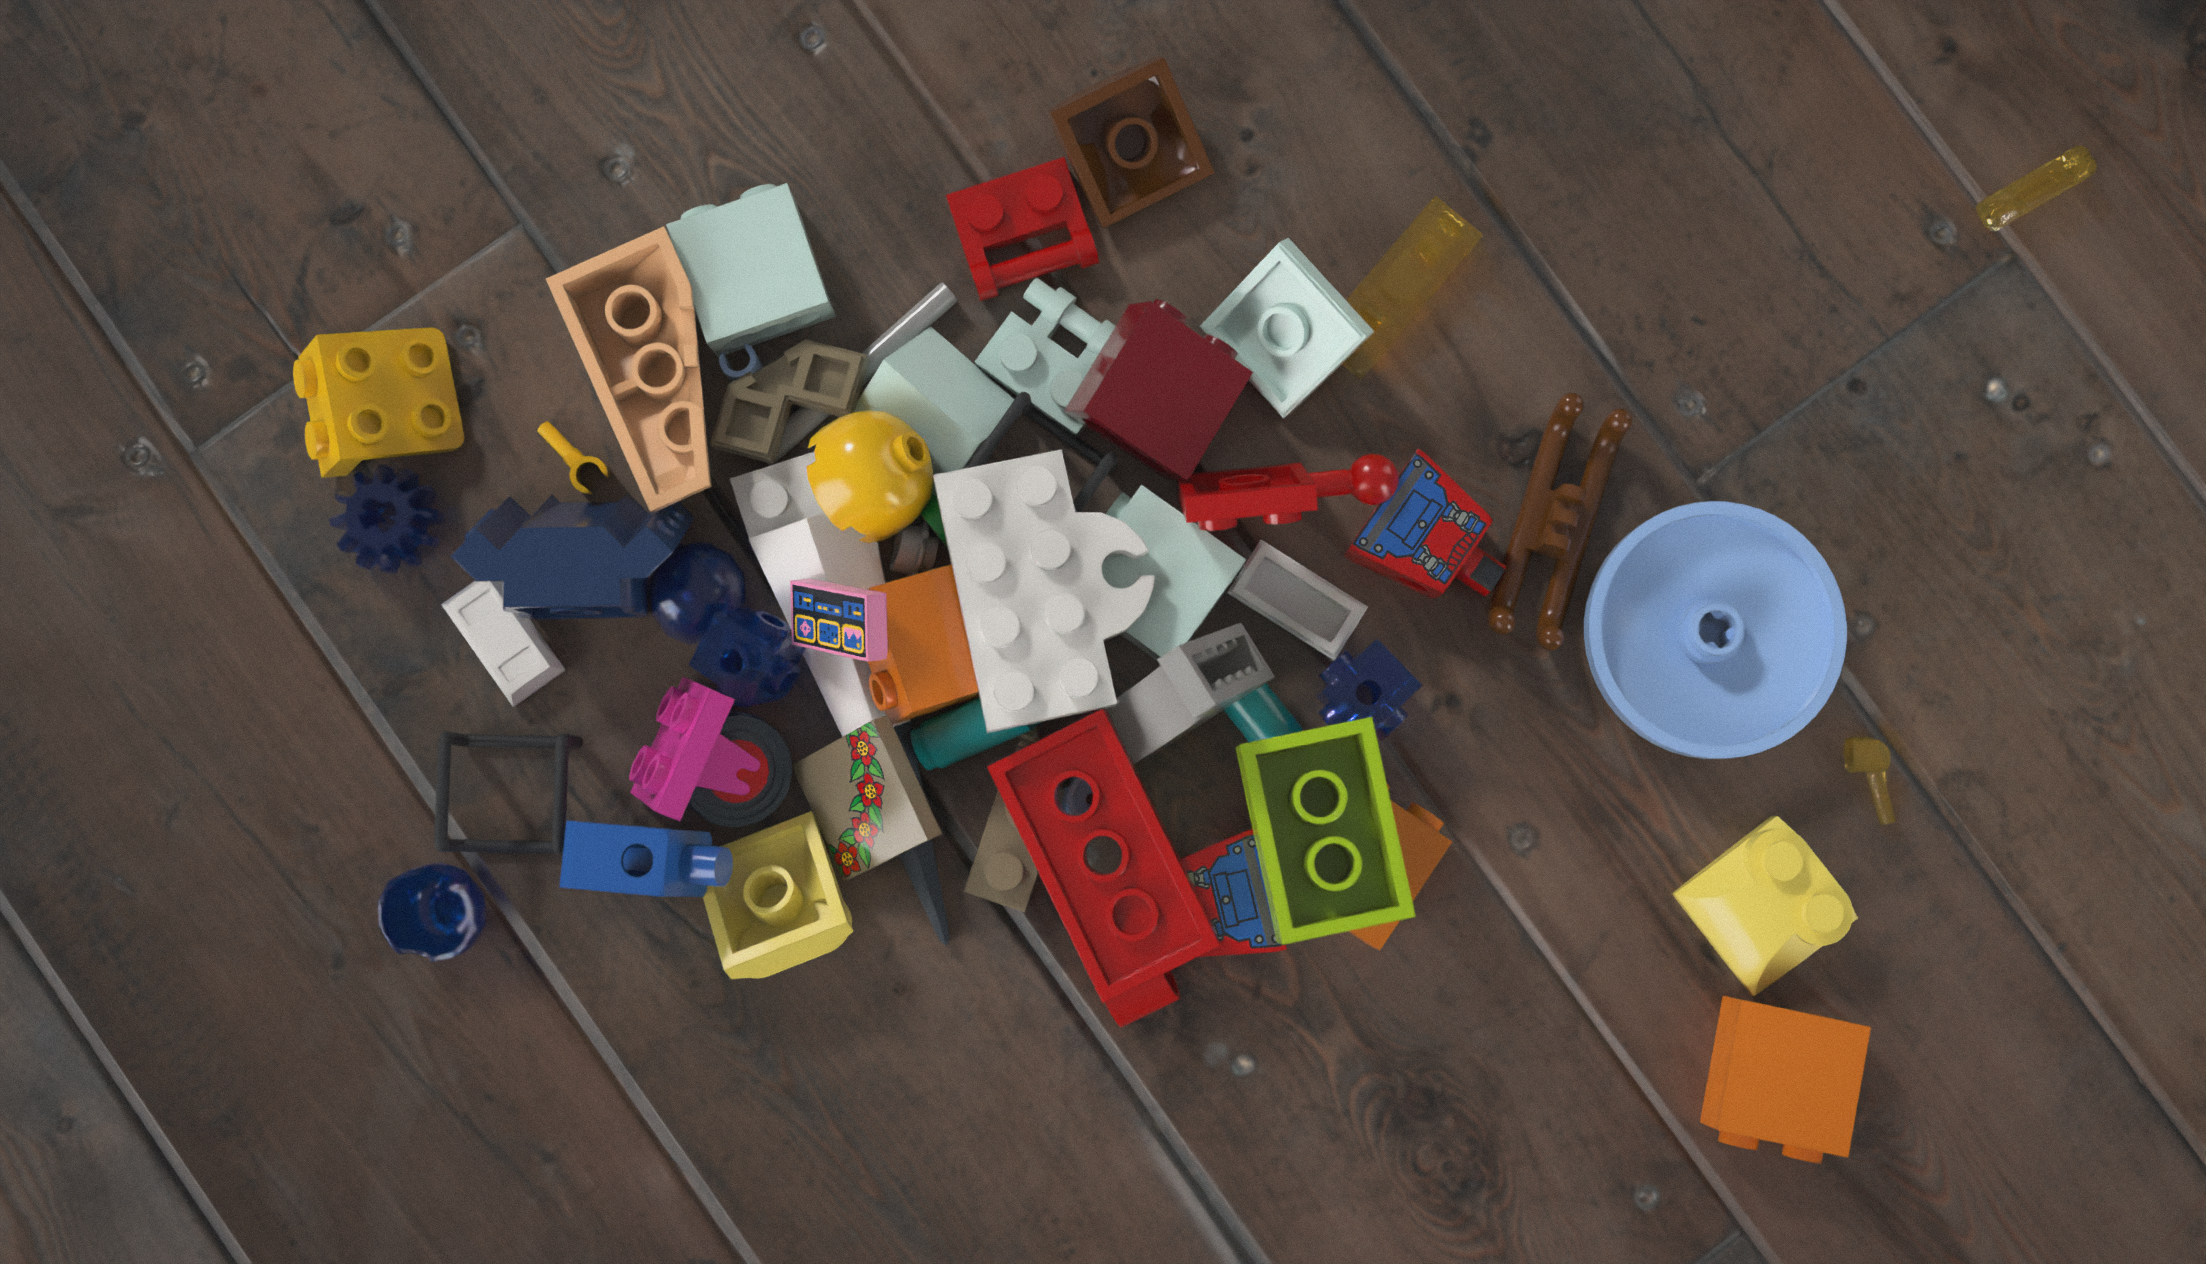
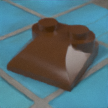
(1130, 140)

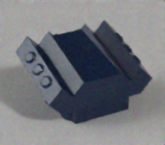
(573, 556)

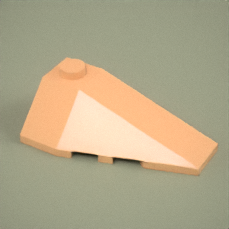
(640, 348)

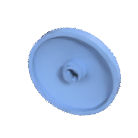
(1715, 630)

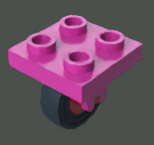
(712, 759)

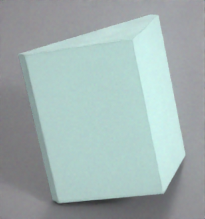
(939, 398)

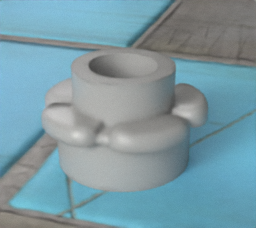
(914, 550)

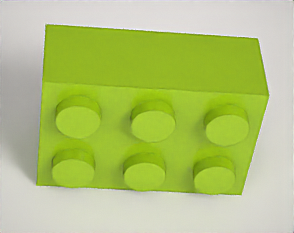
(1325, 831)

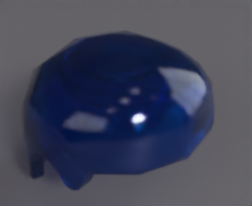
(692, 587)
(432, 912)

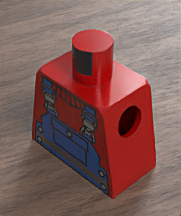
(1427, 534)
(1234, 895)

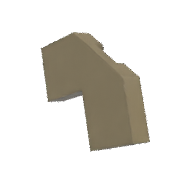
(761, 402)

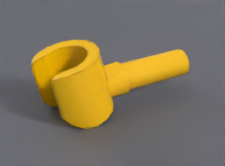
(571, 455)

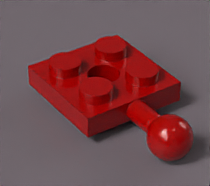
(1280, 491)

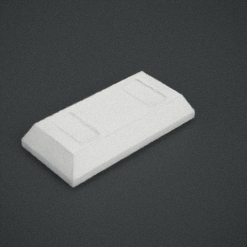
(1297, 600)
(503, 641)

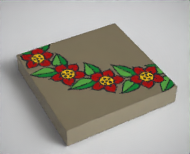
(866, 798)

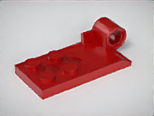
(1125, 922)

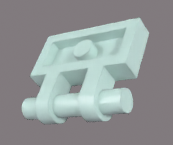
(1030, 362)

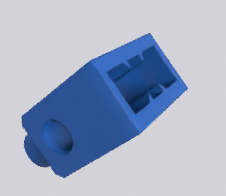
(642, 860)

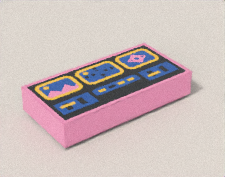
(839, 619)

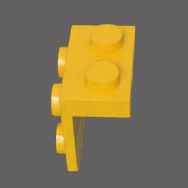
(377, 397)

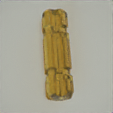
(2036, 188)

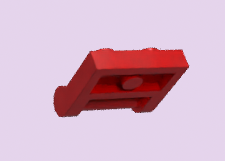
(1015, 211)

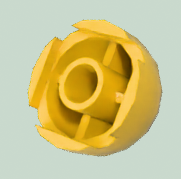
(870, 473)

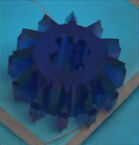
(364, 511)

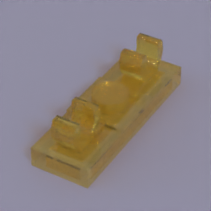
(1408, 278)

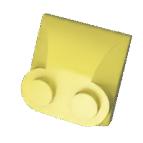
(778, 902)
(1767, 904)

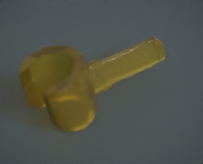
(1873, 757)

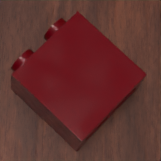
(1159, 389)

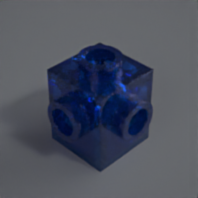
(748, 656)
(1379, 673)

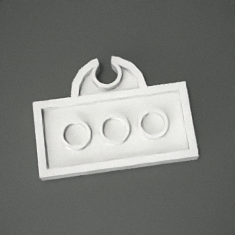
(1036, 588)

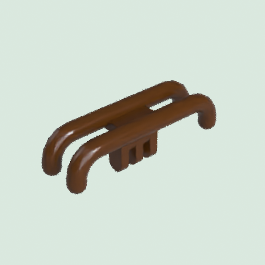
(1556, 520)

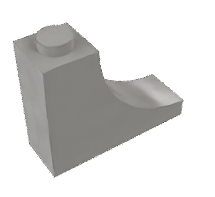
(1188, 689)

